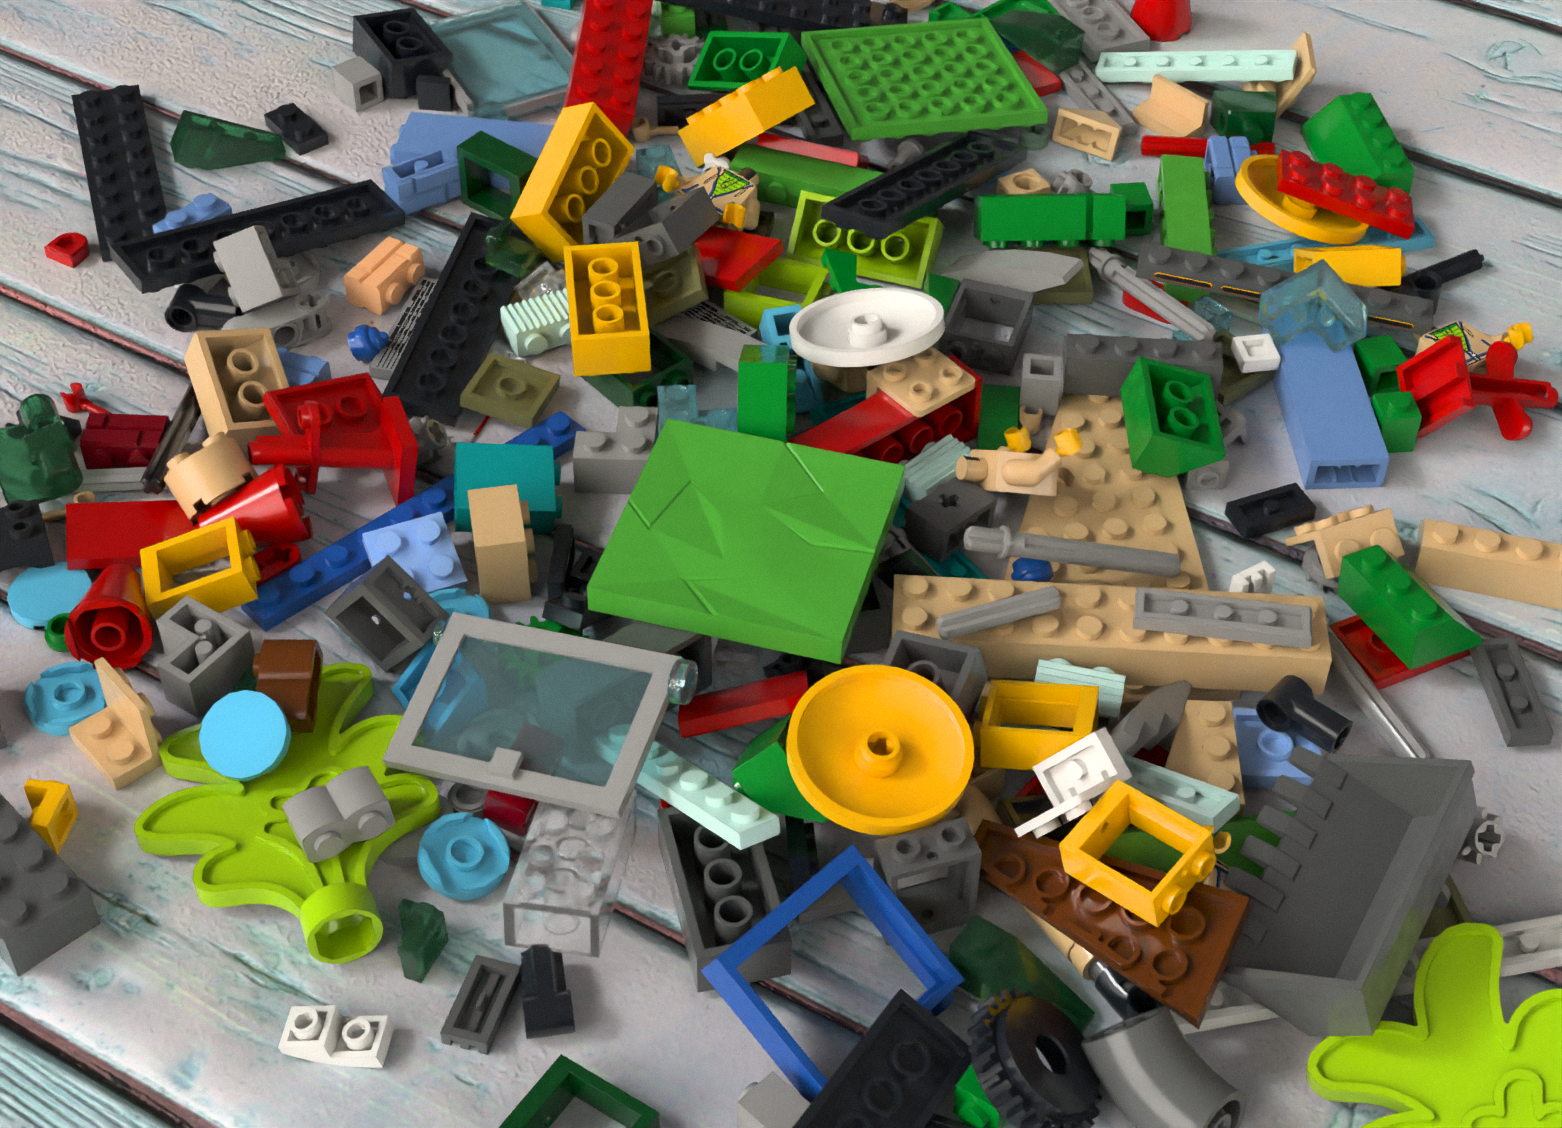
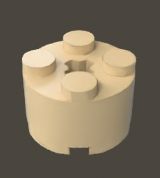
(208, 474)

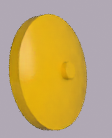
(1258, 188)
(879, 749)

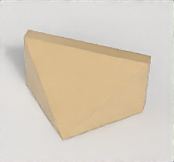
(1087, 131)

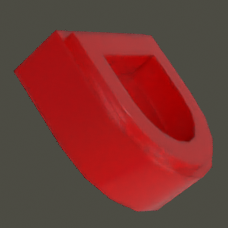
(68, 249)

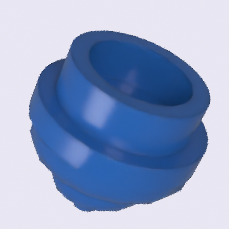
(366, 342)
(1032, 570)

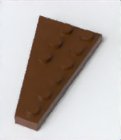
(1171, 963)

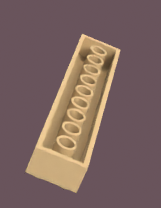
(1097, 631)

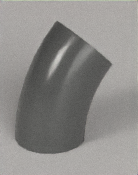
(1160, 1076)

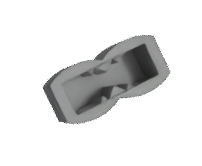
(339, 813)

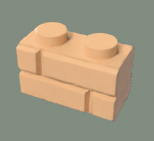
(384, 275)

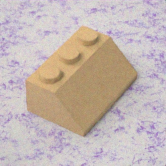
(230, 380)

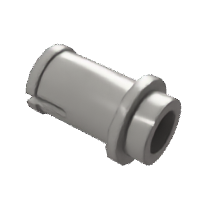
(906, 151)

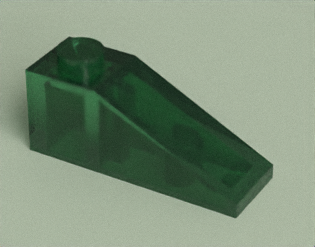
(1043, 36)
(219, 143)
(998, 960)

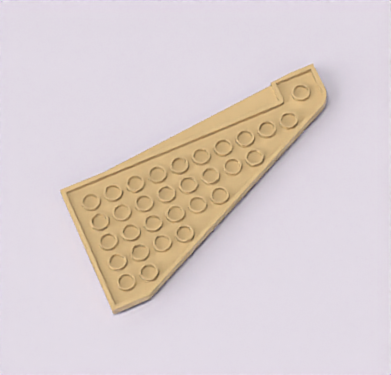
(1115, 508)

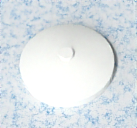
(867, 327)

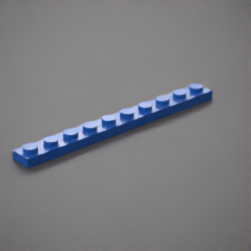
(348, 558)

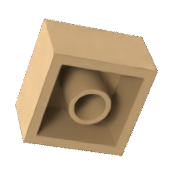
(502, 544)

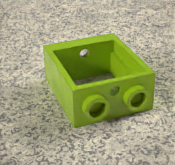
(780, 274)

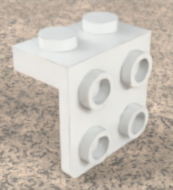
(1074, 778)

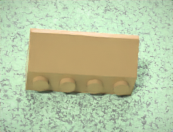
(1489, 563)

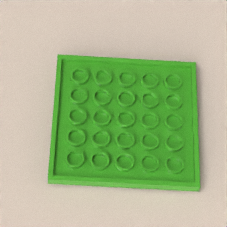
(922, 79)

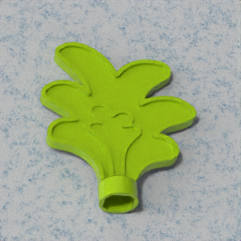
(248, 839)
(1460, 1056)

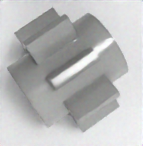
(1072, 182)
(430, 439)
(1483, 837)

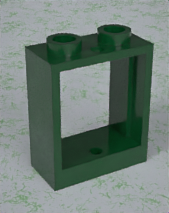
(484, 153)
(674, 369)
(570, 1080)

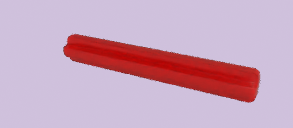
(1189, 146)

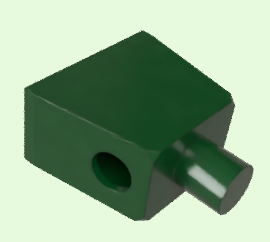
(1244, 114)

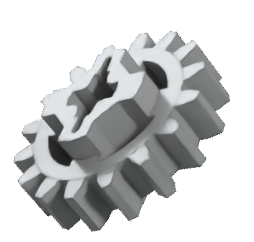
(672, 58)

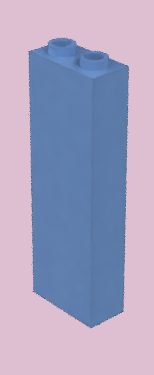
(434, 131)
(1328, 415)

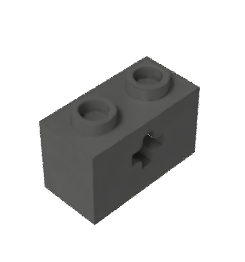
(940, 519)

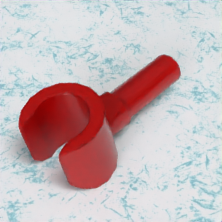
(78, 401)

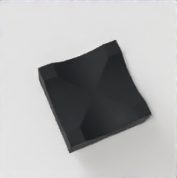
(23, 536)

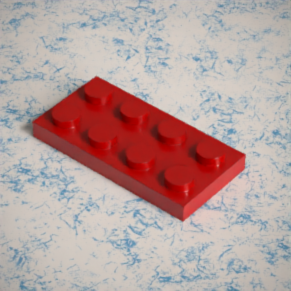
(1345, 194)

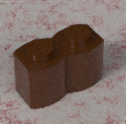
(291, 676)

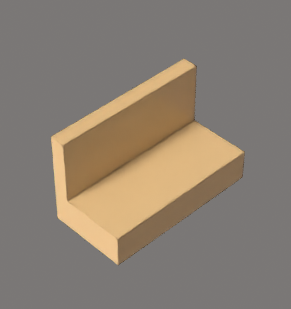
(1172, 110)

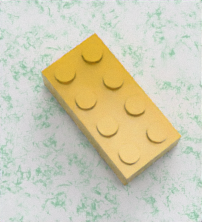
(745, 113)
(571, 174)
(607, 309)

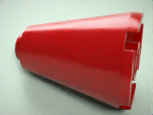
(1163, 18)
(266, 507)
(111, 620)

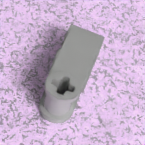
(290, 319)

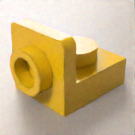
(52, 810)

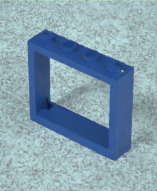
(883, 911)

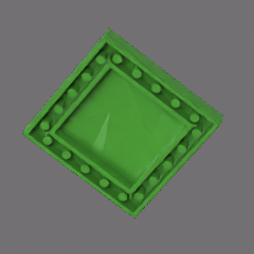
(749, 540)

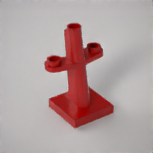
(1447, 390)
(387, 448)

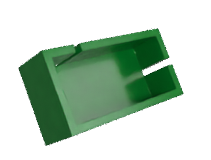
(1049, 217)
(764, 387)

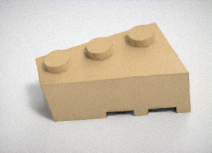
(1208, 747)

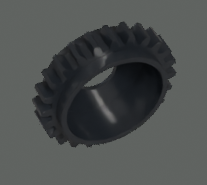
(1014, 1076)

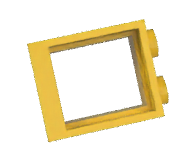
(1357, 264)
(190, 550)
(1032, 705)
(1107, 821)

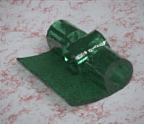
(38, 454)

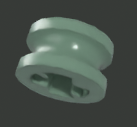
(1034, 137)

